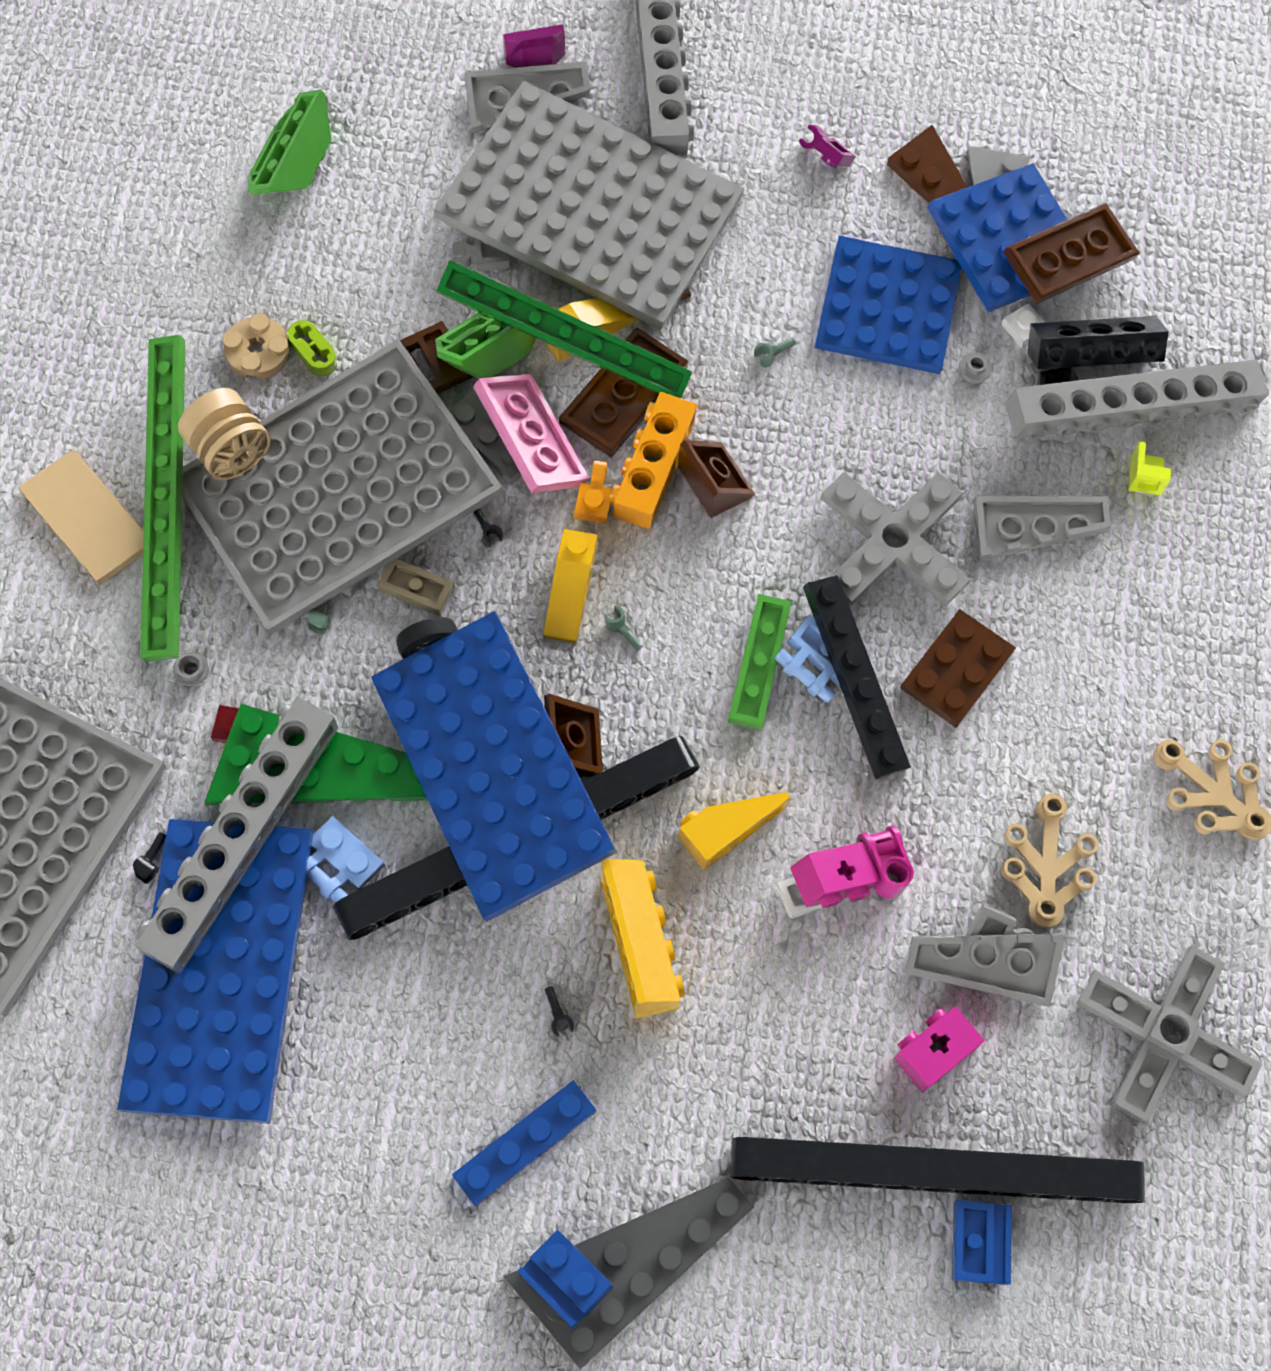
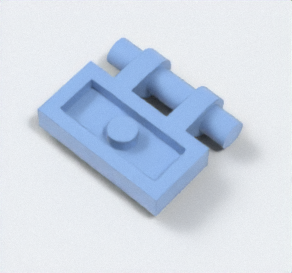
(809, 646)
(344, 853)

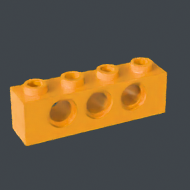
(642, 506)

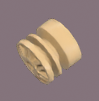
(224, 433)

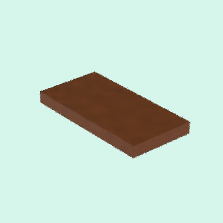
(1071, 253)
(612, 406)

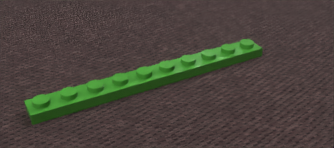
(163, 500)

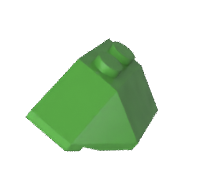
(293, 147)
(483, 346)

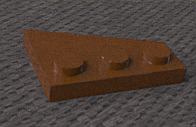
(927, 166)

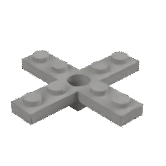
(909, 524)
(1156, 1056)

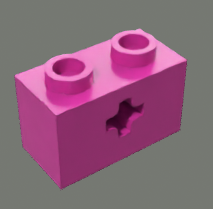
(835, 874)
(958, 1042)

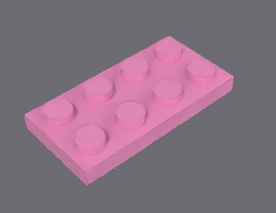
(531, 433)

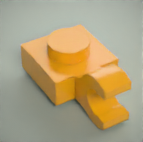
(594, 498)

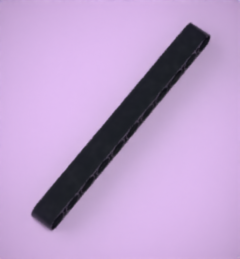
(440, 874)
(937, 1170)

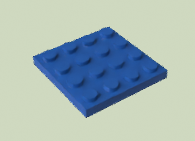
(988, 219)
(889, 305)

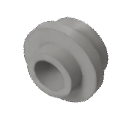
(971, 374)
(188, 660)

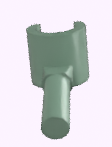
(764, 348)
(317, 620)
(620, 626)

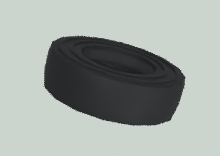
(423, 634)

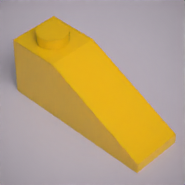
(597, 314)
(570, 585)
(726, 825)

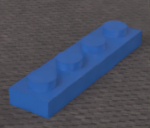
(524, 1143)

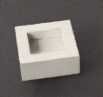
(1018, 323)
(792, 898)

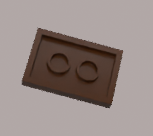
(957, 668)

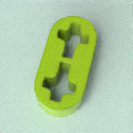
(306, 352)

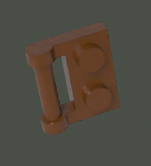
(424, 340)

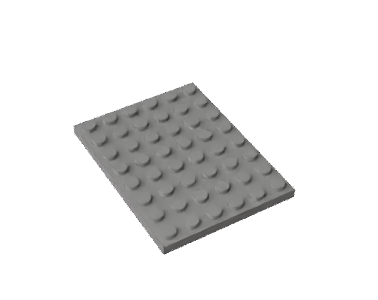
(590, 204)
(342, 489)
(61, 815)

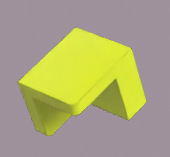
(1147, 472)

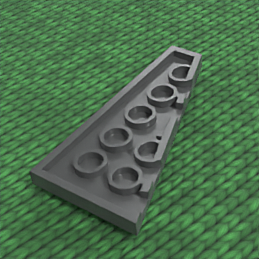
(640, 1264)

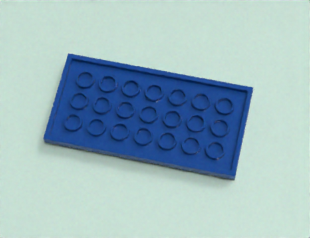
(492, 766)
(216, 1031)

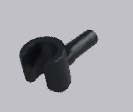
(487, 528)
(143, 865)
(557, 1011)

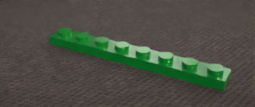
(562, 330)

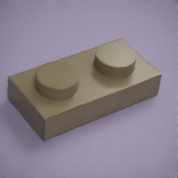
(416, 586)

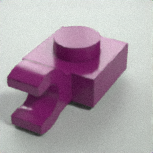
(832, 151)

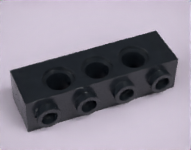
(1097, 342)

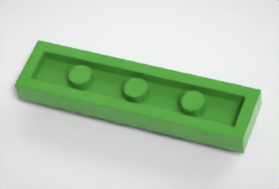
(758, 662)

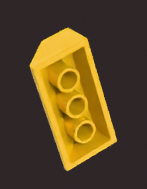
(640, 937)

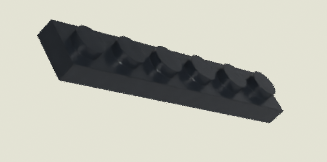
(856, 677)

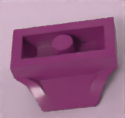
(534, 46)

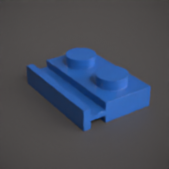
(981, 1242)
(565, 1279)

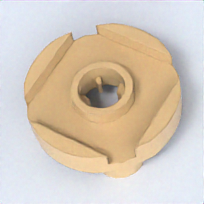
(252, 331)

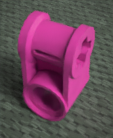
(888, 857)

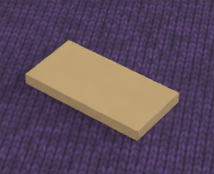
(85, 516)

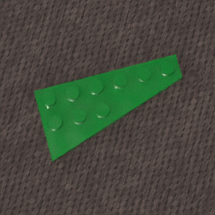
(344, 771)

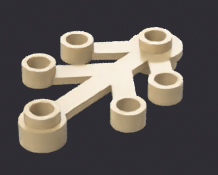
(1217, 792)
(1048, 865)

